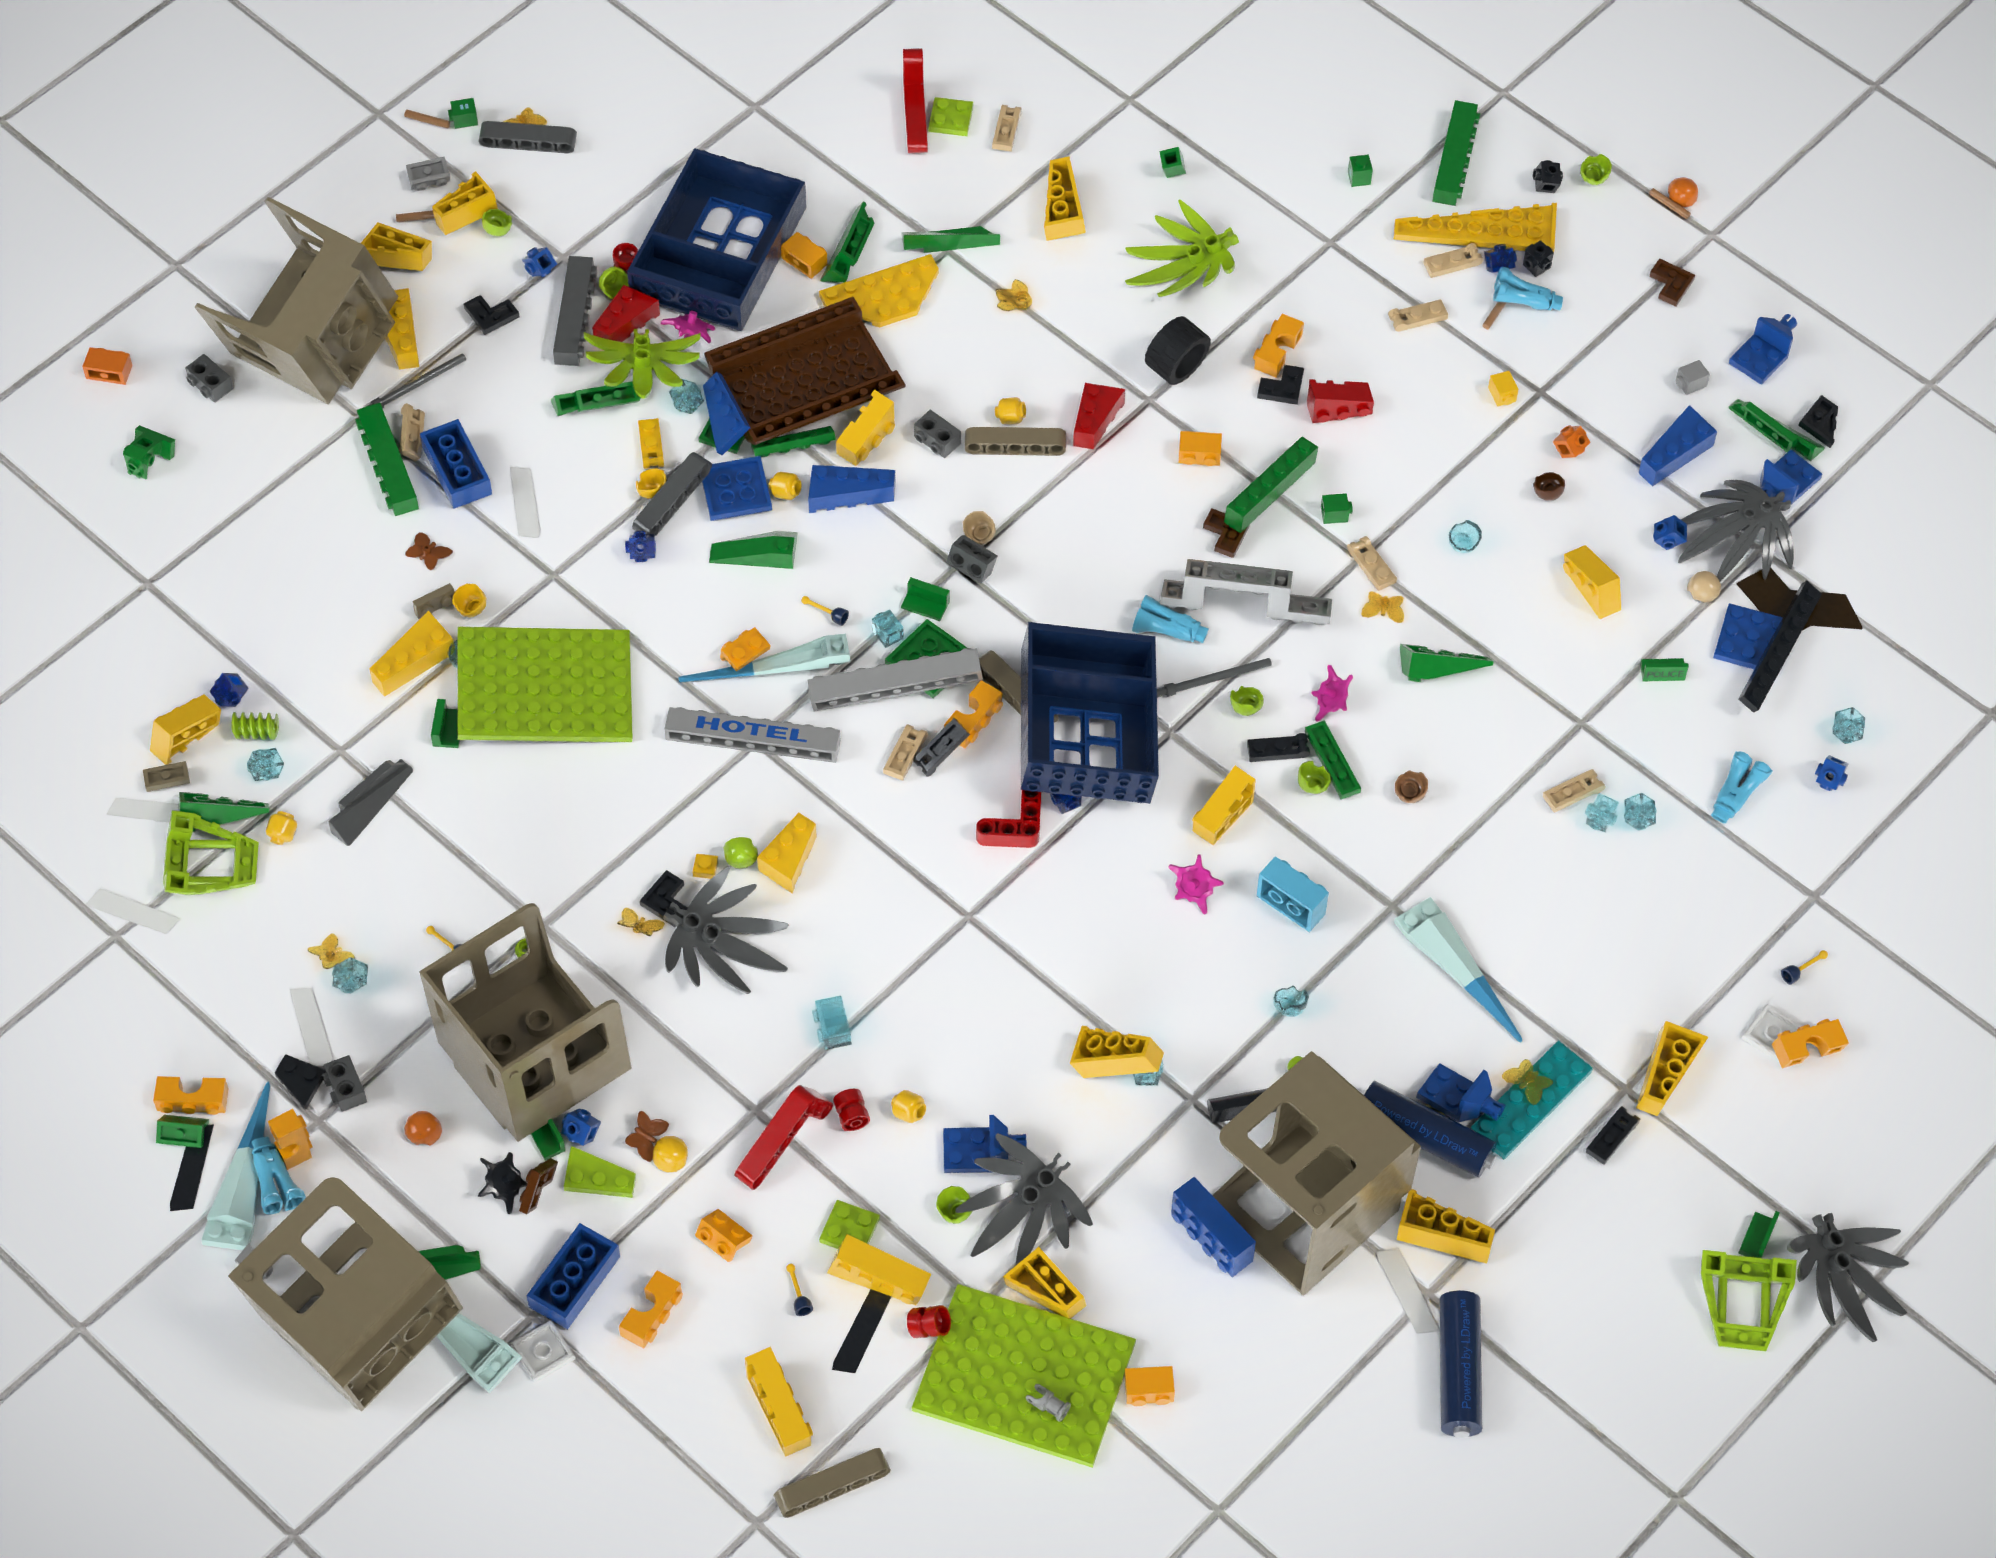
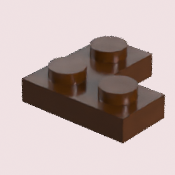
(1675, 279)
(1229, 538)
(537, 1180)

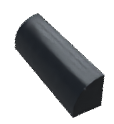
(1227, 1107)

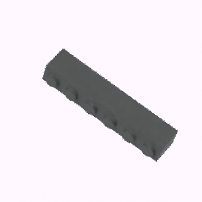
(574, 310)

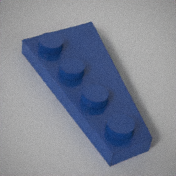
(724, 413)

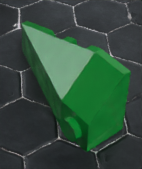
(761, 550)
(1424, 663)
(221, 809)

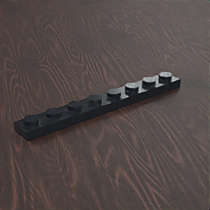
(1780, 646)

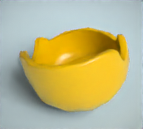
(650, 482)
(469, 600)
(670, 1154)

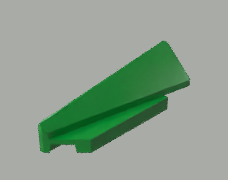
(949, 239)
(849, 246)
(595, 398)
(1777, 432)
(452, 1260)

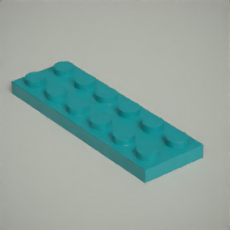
(1522, 1117)

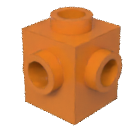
(1571, 441)

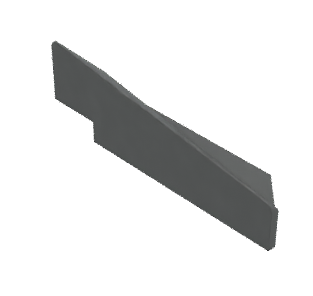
(367, 800)

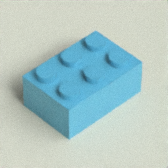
(1292, 893)

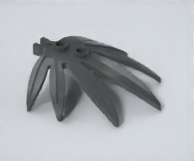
(1751, 515)
(701, 930)
(1035, 1190)
(1832, 1252)

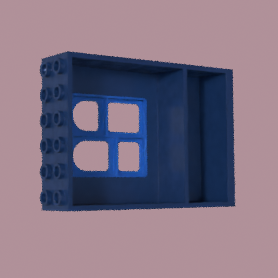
(706, 279)
(1089, 677)

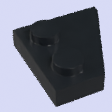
(1821, 421)
(299, 1078)

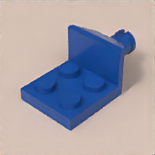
(1765, 348)
(1790, 475)
(1459, 1096)
(967, 1144)

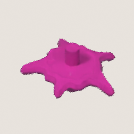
(690, 325)
(1332, 694)
(1195, 883)

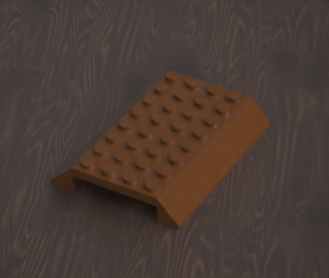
(803, 370)

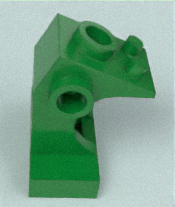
(144, 448)

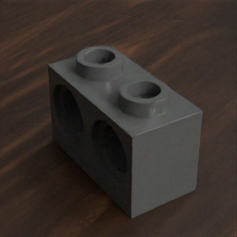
(209, 378)
(937, 434)
(971, 559)
(346, 1083)

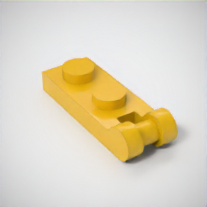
(651, 443)

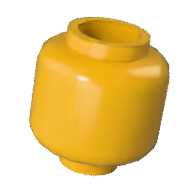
(1010, 410)
(785, 485)
(281, 827)
(908, 1106)

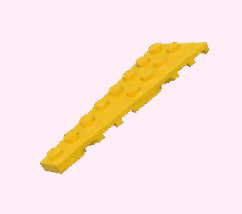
(1485, 227)

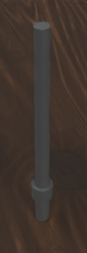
(419, 381)
(1170, 689)

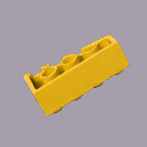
(1063, 205)
(402, 335)
(411, 655)
(1112, 1054)
(1670, 1060)
(1443, 1229)
(878, 1271)
(778, 1401)

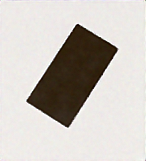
(1769, 594)
(1835, 611)

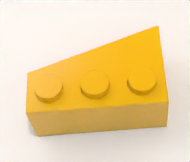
(868, 430)
(788, 851)

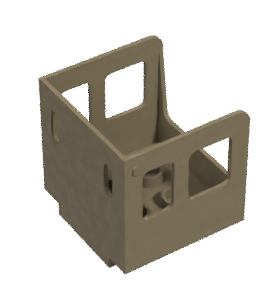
(319, 315)
(526, 1031)
(1327, 1160)
(365, 1319)

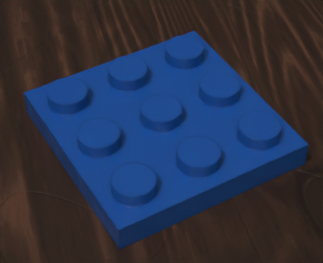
(736, 489)
(1745, 635)

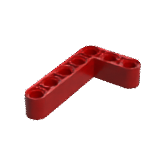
(914, 100)
(1017, 827)
(780, 1132)

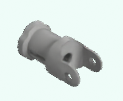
(1049, 1403)

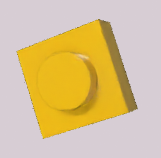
(705, 866)

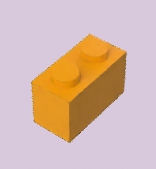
(804, 255)
(1200, 448)
(1149, 1385)

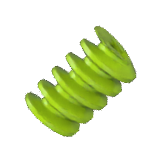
(255, 726)

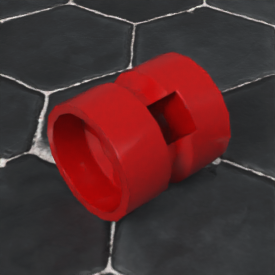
(623, 255)
(851, 1109)
(928, 1321)

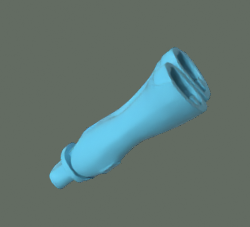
(1515, 290)
(1161, 619)
(1732, 797)
(269, 1166)

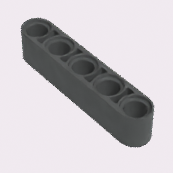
(527, 137)
(672, 494)

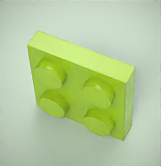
(951, 116)
(848, 1220)

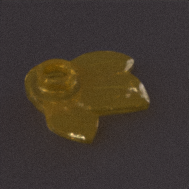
(1014, 298)

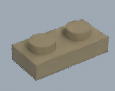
(434, 600)
(166, 776)

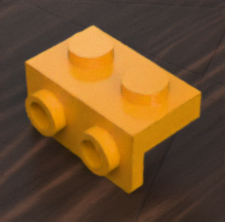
(744, 649)
(722, 1234)

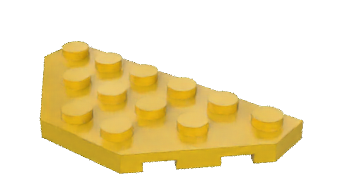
(888, 293)

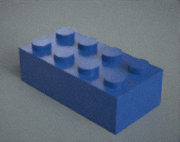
(456, 463)
(1212, 1227)
(573, 1276)

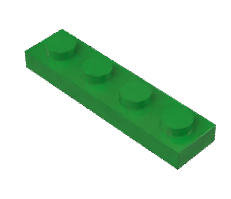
(796, 440)
(1332, 759)

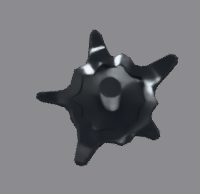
(502, 1181)

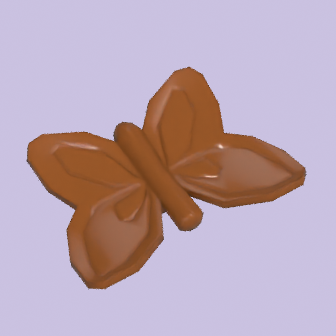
(427, 551)
(644, 1134)

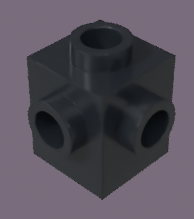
(1547, 176)
(1538, 258)

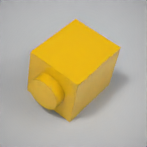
(1503, 388)

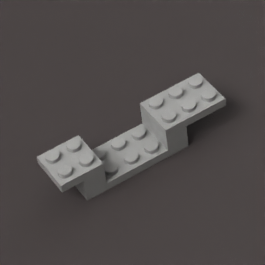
(1241, 578)

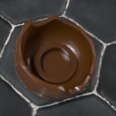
(1549, 486)

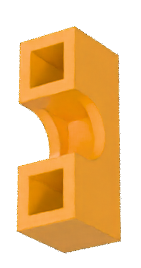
(1284, 332)
(985, 701)
(1826, 1036)
(209, 1098)
(291, 1138)
(643, 1326)

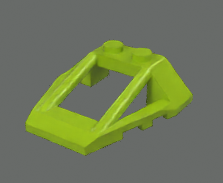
(177, 850)
(1746, 1269)

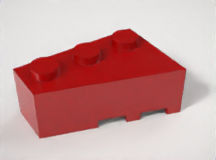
(625, 313)
(1338, 401)
(1096, 411)

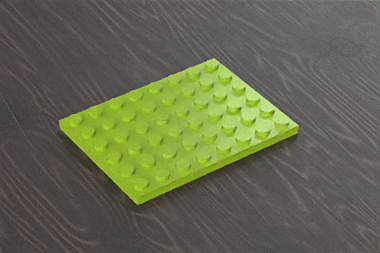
(544, 684)
(1000, 1353)

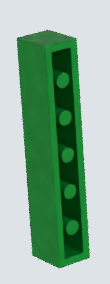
(1455, 153)
(387, 459)
(1271, 484)

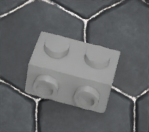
(428, 173)

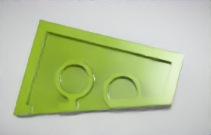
(597, 1176)

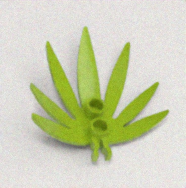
(1205, 252)
(642, 358)

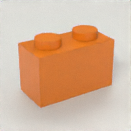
(107, 365)

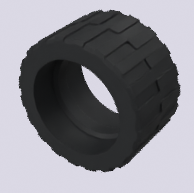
(1177, 350)

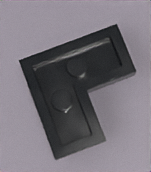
(490, 318)
(1284, 390)
(662, 894)

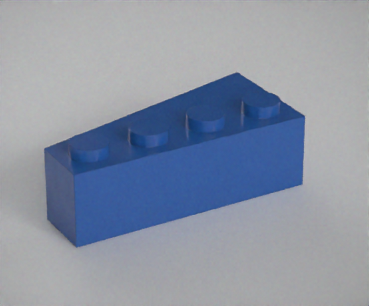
(1679, 445)
(849, 486)

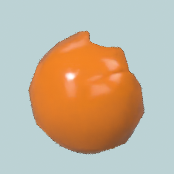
(1683, 191)
(423, 1128)

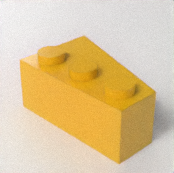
(464, 205)
(397, 248)
(1594, 580)
(182, 726)
(1225, 805)
(1045, 1284)

